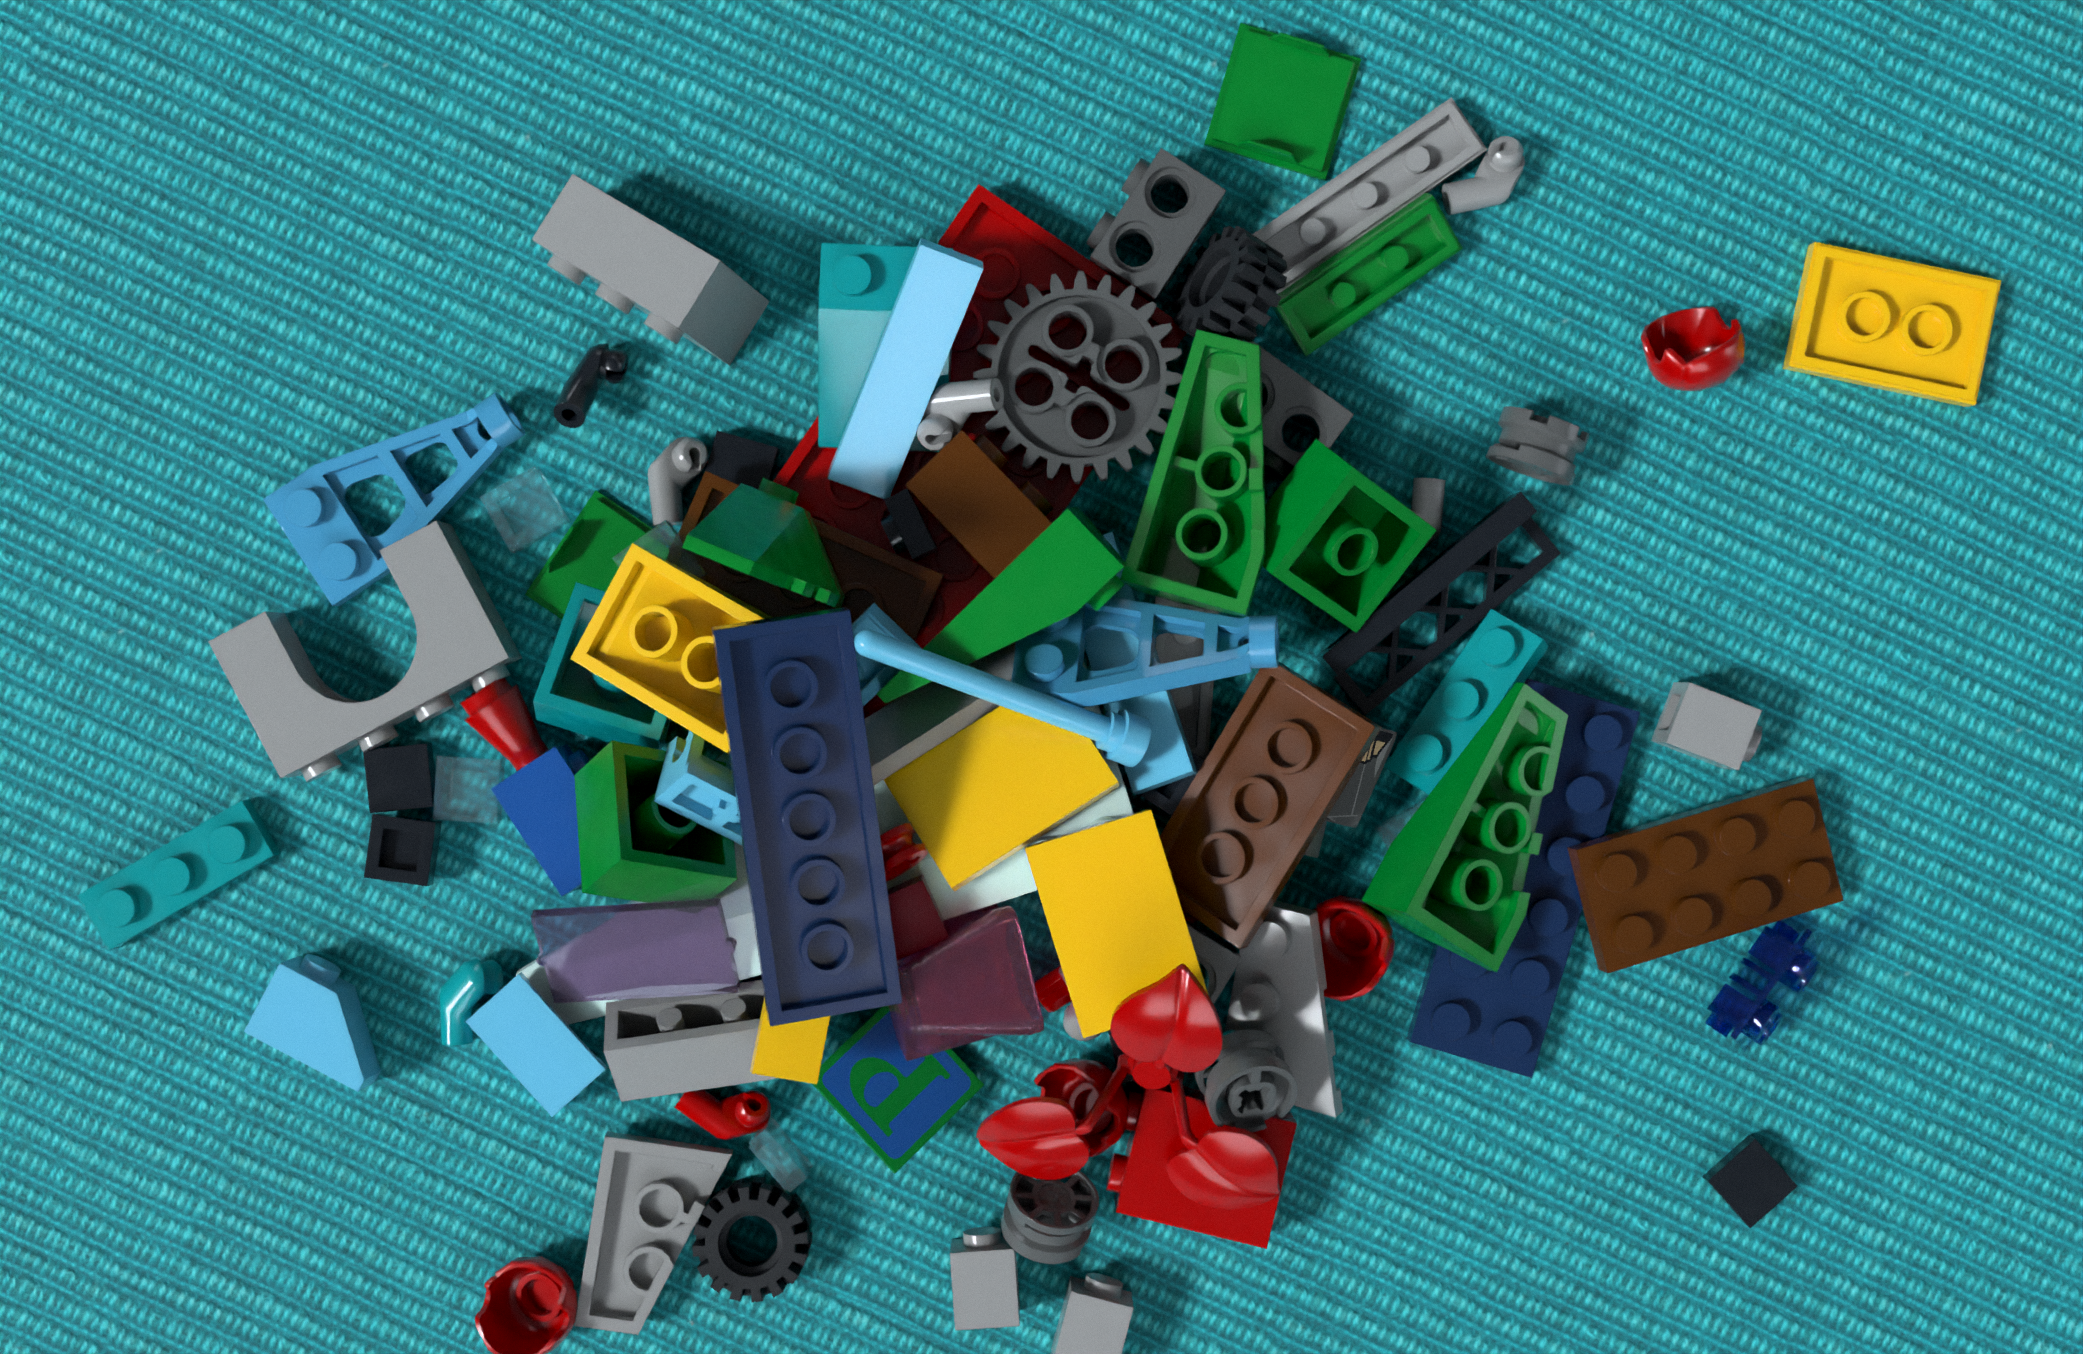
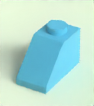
(317, 1021)

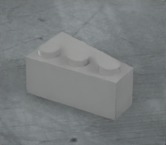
(649, 269)

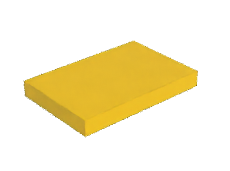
(1892, 324)
(997, 790)
(1111, 913)

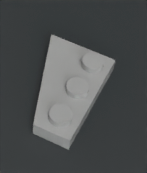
(1282, 994)
(639, 1223)

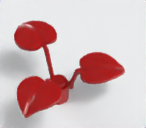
(1163, 1034)

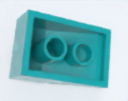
(853, 308)

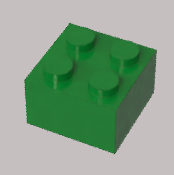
(1339, 536)
(638, 846)

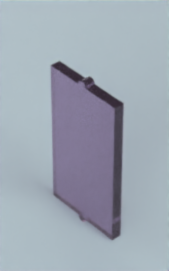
(636, 950)

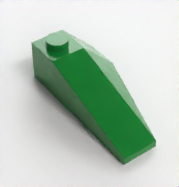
(1206, 499)
(770, 540)
(1043, 585)
(1468, 846)

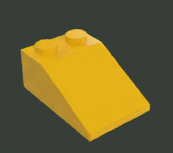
(658, 640)

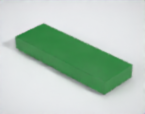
(1366, 274)

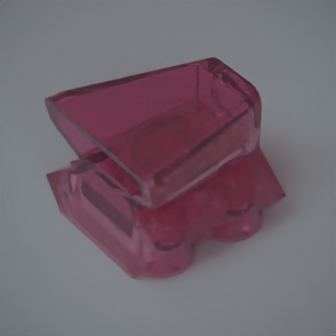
(967, 986)

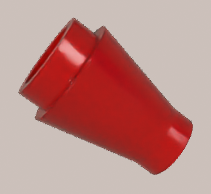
(505, 722)

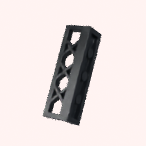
(1426, 584)

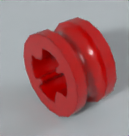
(900, 851)

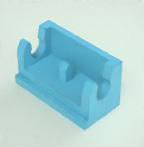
(698, 787)
(536, 1044)

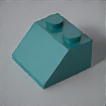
(584, 701)

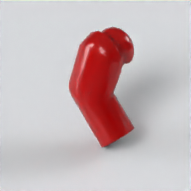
(728, 1116)

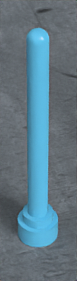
(1120, 735)

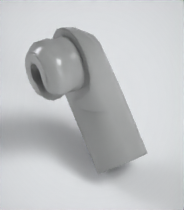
(671, 475)

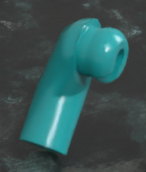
(461, 994)

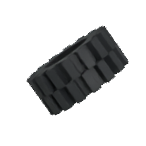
(1230, 286)
(747, 1277)

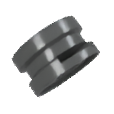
(1537, 445)
(1248, 1081)
(1049, 1217)

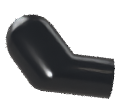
(583, 384)

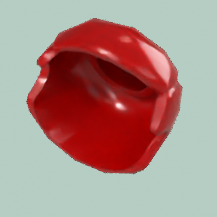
(1693, 349)
(1354, 946)
(1080, 1084)
(527, 1307)

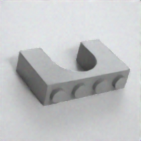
(456, 647)

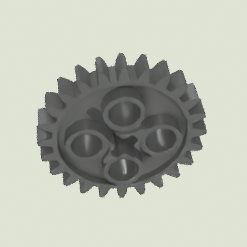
(1110, 328)

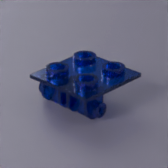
(1793, 970)

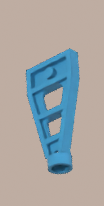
(327, 530)
(1054, 656)

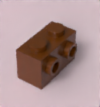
(980, 503)

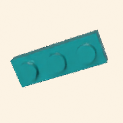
(1465, 699)
(179, 874)

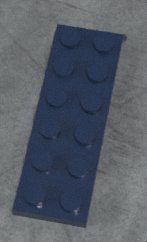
(807, 814)
(1506, 1012)

